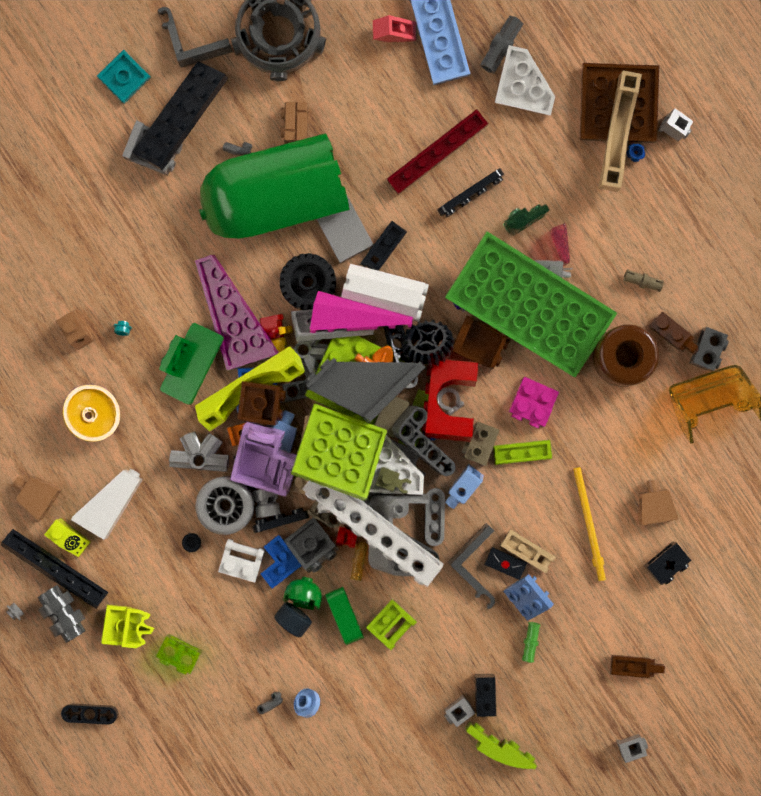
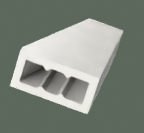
(108, 505)

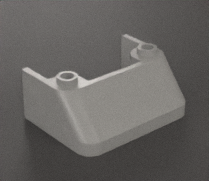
(391, 507)

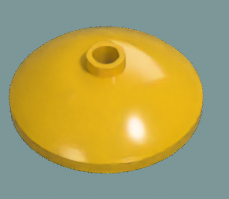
(99, 405)

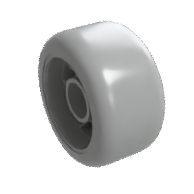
(211, 513)

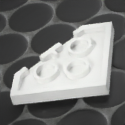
(523, 83)
(395, 460)

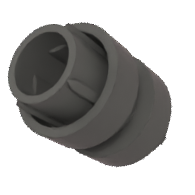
(58, 608)

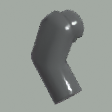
(237, 150)

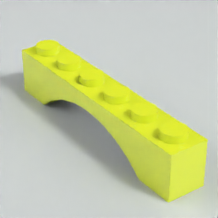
(217, 407)

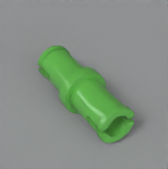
(531, 642)

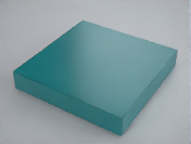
(124, 76)

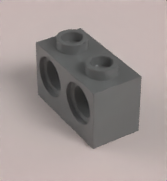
(706, 348)

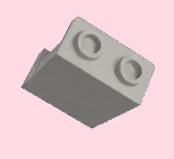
(137, 134)

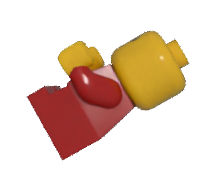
(275, 330)

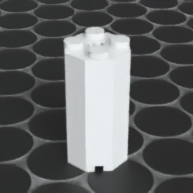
(385, 291)

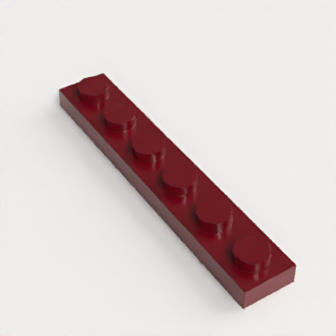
(437, 151)

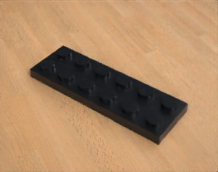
(180, 115)

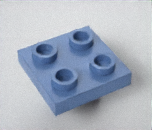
(528, 597)

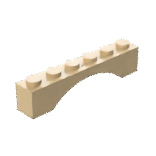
(618, 133)

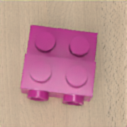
(533, 402)

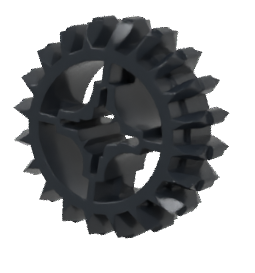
(427, 347)

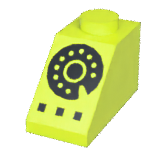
(67, 537)

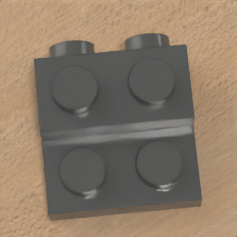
(311, 546)

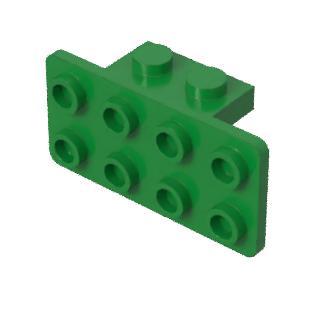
(189, 362)

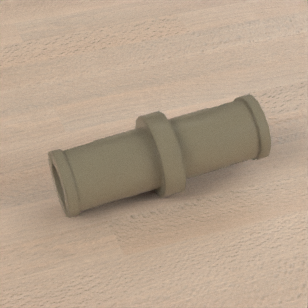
(643, 280)

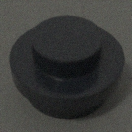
(191, 542)

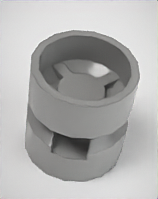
(266, 503)

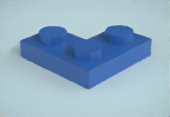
(284, 563)

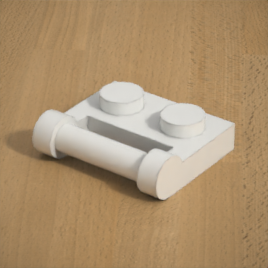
(238, 566)

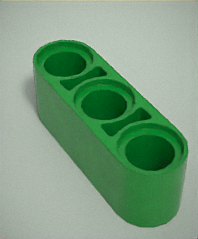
(344, 616)

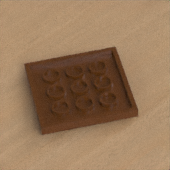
(598, 98)

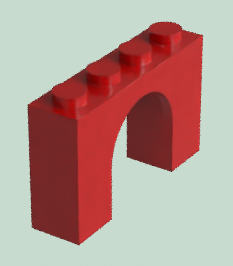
(439, 424)

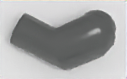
(271, 704)

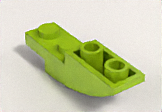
(505, 753)

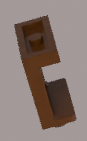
(480, 343)

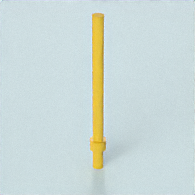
(597, 560)

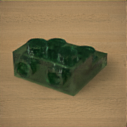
(521, 219)

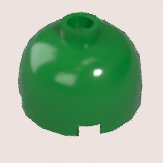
(303, 593)

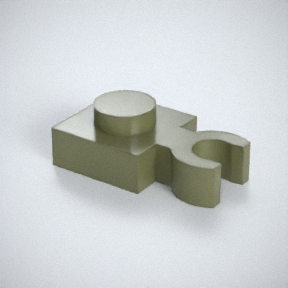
(389, 480)

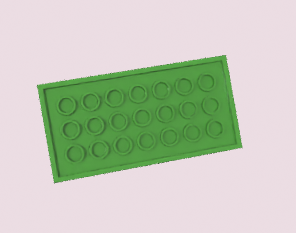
(530, 304)

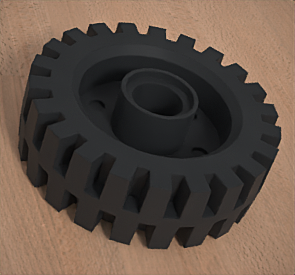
(300, 268)

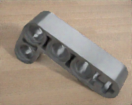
(425, 445)

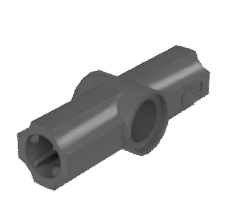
(500, 43)

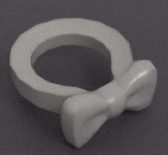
(459, 404)

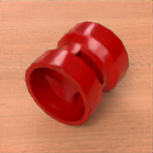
(351, 537)

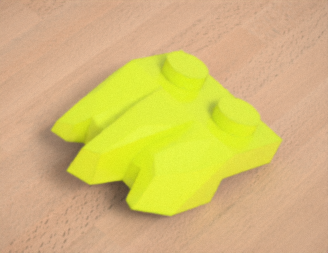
(124, 626)

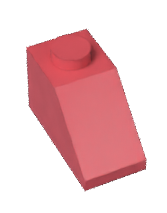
(394, 29)

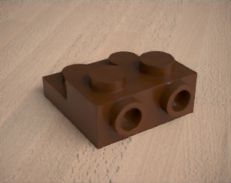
(261, 403)

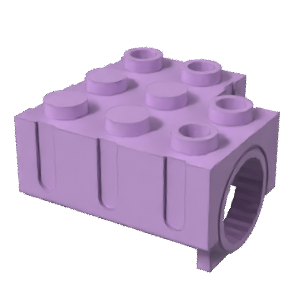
(261, 460)

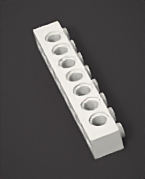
(384, 528)

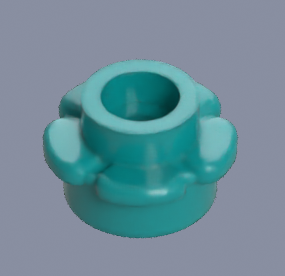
(122, 328)

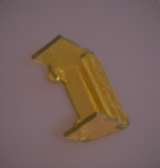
(713, 392)

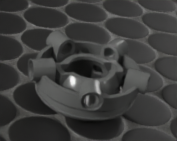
(292, 10)

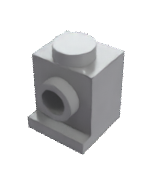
(676, 125)
(466, 713)
(632, 754)

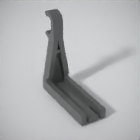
(200, 53)
(464, 553)

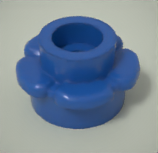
(635, 157)

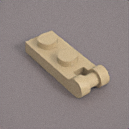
(527, 550)

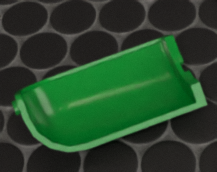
(273, 189)

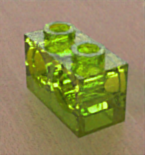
(181, 648)

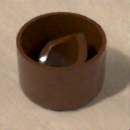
(605, 356)

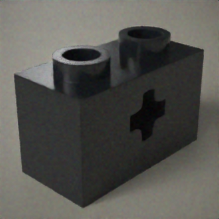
(657, 565)
(485, 695)

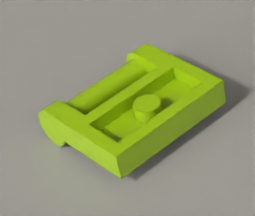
(386, 620)

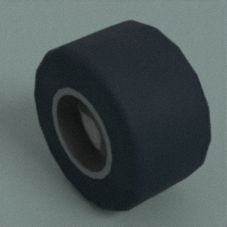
(292, 619)

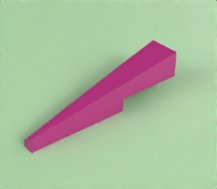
(338, 313)

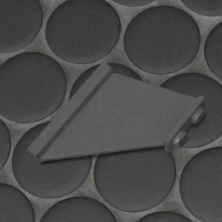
(363, 385)

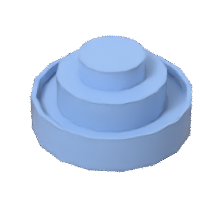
(306, 703)

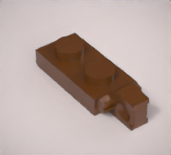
(674, 333)
(635, 666)

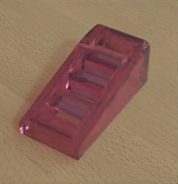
(560, 240)

